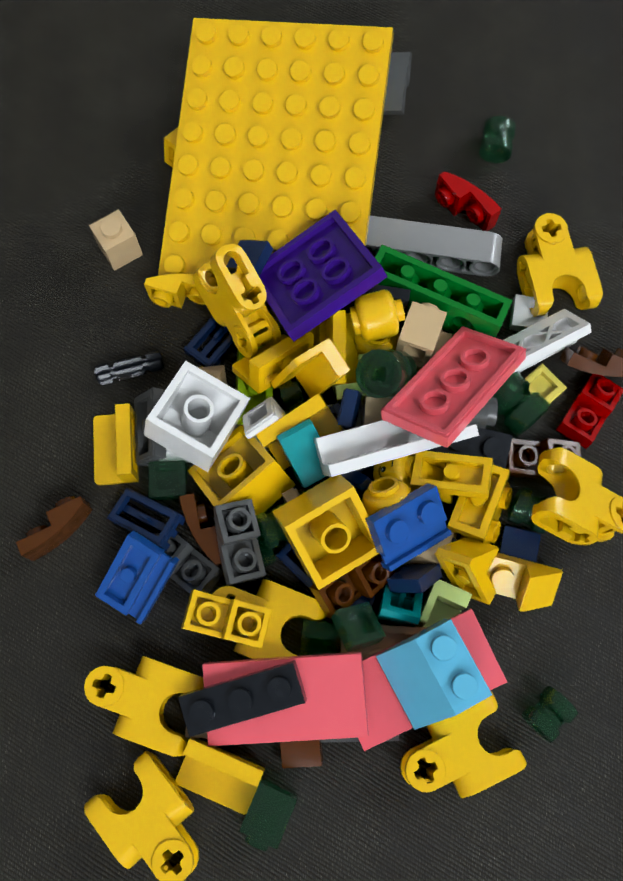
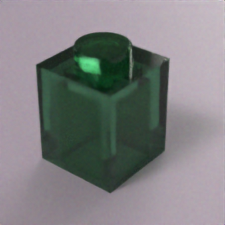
(268, 815)

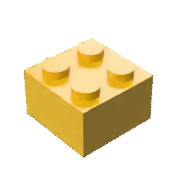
(327, 530)

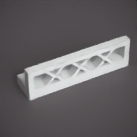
(549, 337)
(372, 445)

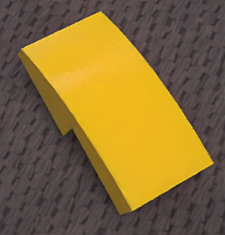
(174, 288)
(226, 618)

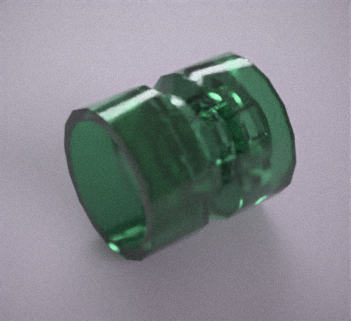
(384, 372)
(520, 405)

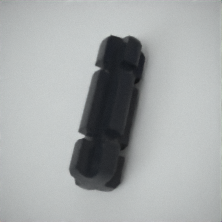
(129, 367)

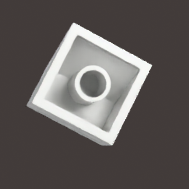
(195, 416)

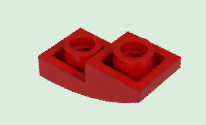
(462, 195)
(590, 410)

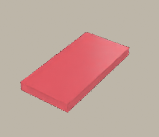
(453, 386)
(332, 708)
(384, 711)

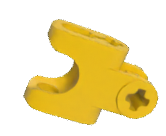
(557, 265)
(238, 300)
(582, 506)
(285, 606)
(141, 701)
(459, 757)
(153, 828)

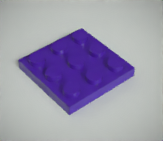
(318, 274)

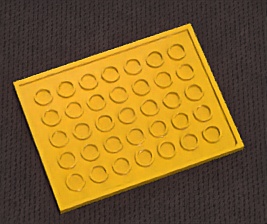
(273, 134)

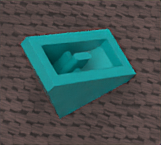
(302, 453)
(399, 607)

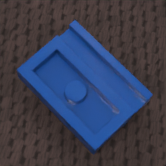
(408, 527)
(136, 577)

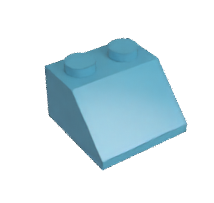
(433, 674)

